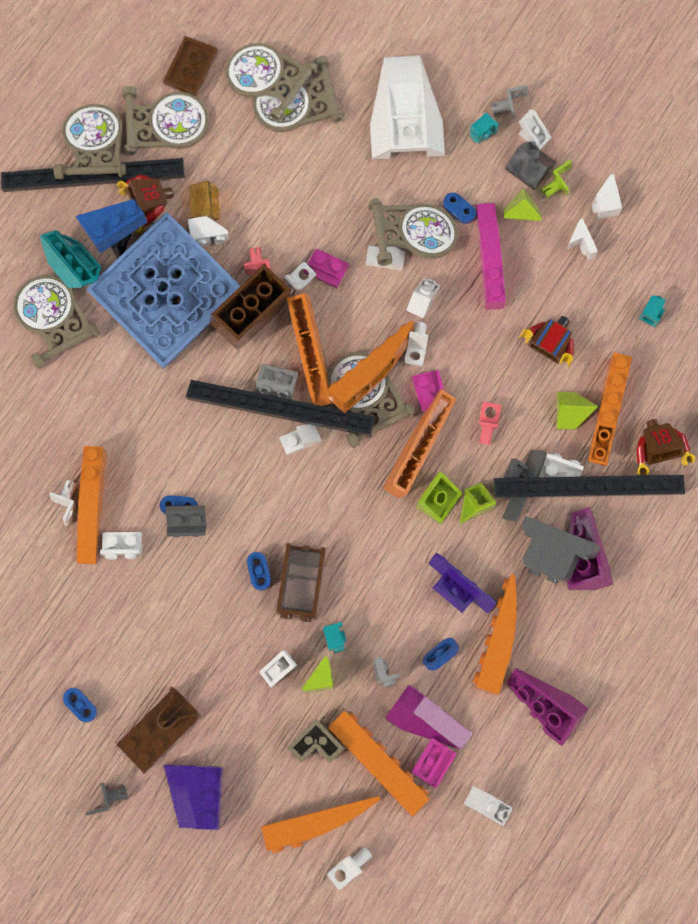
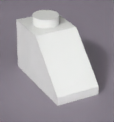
(607, 201)

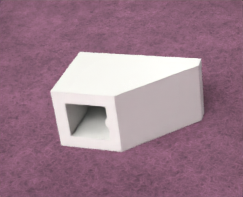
(207, 231)
(423, 297)
(488, 806)

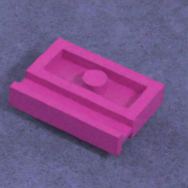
(327, 268)
(427, 387)
(433, 762)

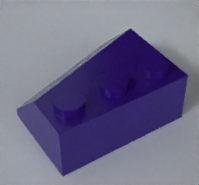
(196, 795)

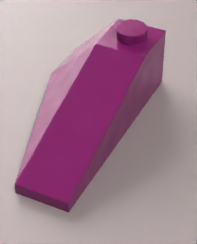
(595, 572)
(552, 707)
(424, 718)

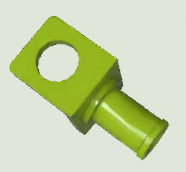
(558, 183)

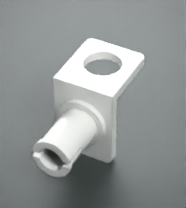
(295, 282)
(417, 344)
(65, 500)
(350, 866)

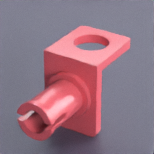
(256, 261)
(488, 424)

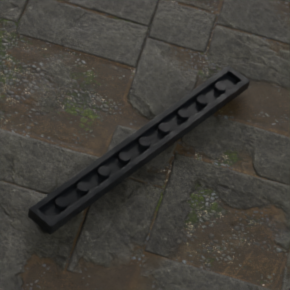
(45, 178)
(280, 408)
(588, 486)

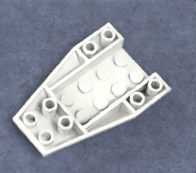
(405, 111)

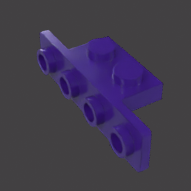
(457, 587)

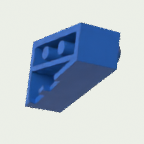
(111, 223)

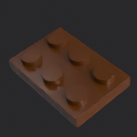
(190, 66)

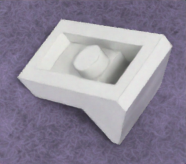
(534, 130)
(582, 236)
(397, 257)
(300, 439)
(278, 668)

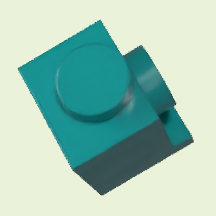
(483, 128)
(653, 311)
(335, 637)

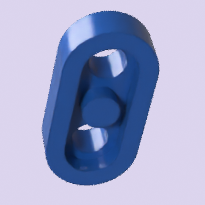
(457, 208)
(176, 501)
(259, 571)
(440, 654)
(79, 706)

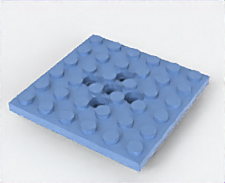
(164, 327)

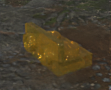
(204, 200)

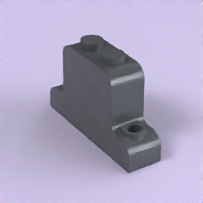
(554, 551)

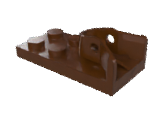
(159, 730)

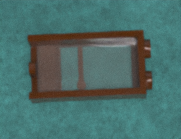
(300, 582)

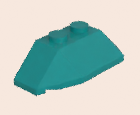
(70, 259)

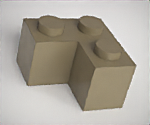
(314, 738)

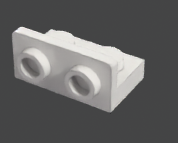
(557, 467)
(121, 544)

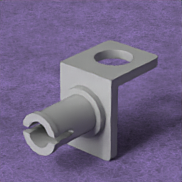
(507, 104)

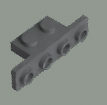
(517, 469)

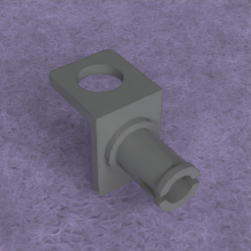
(110, 796)

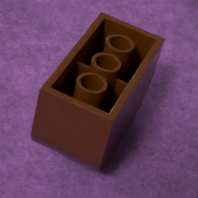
(250, 307)

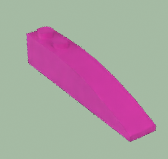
(490, 257)

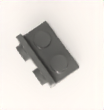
(186, 521)

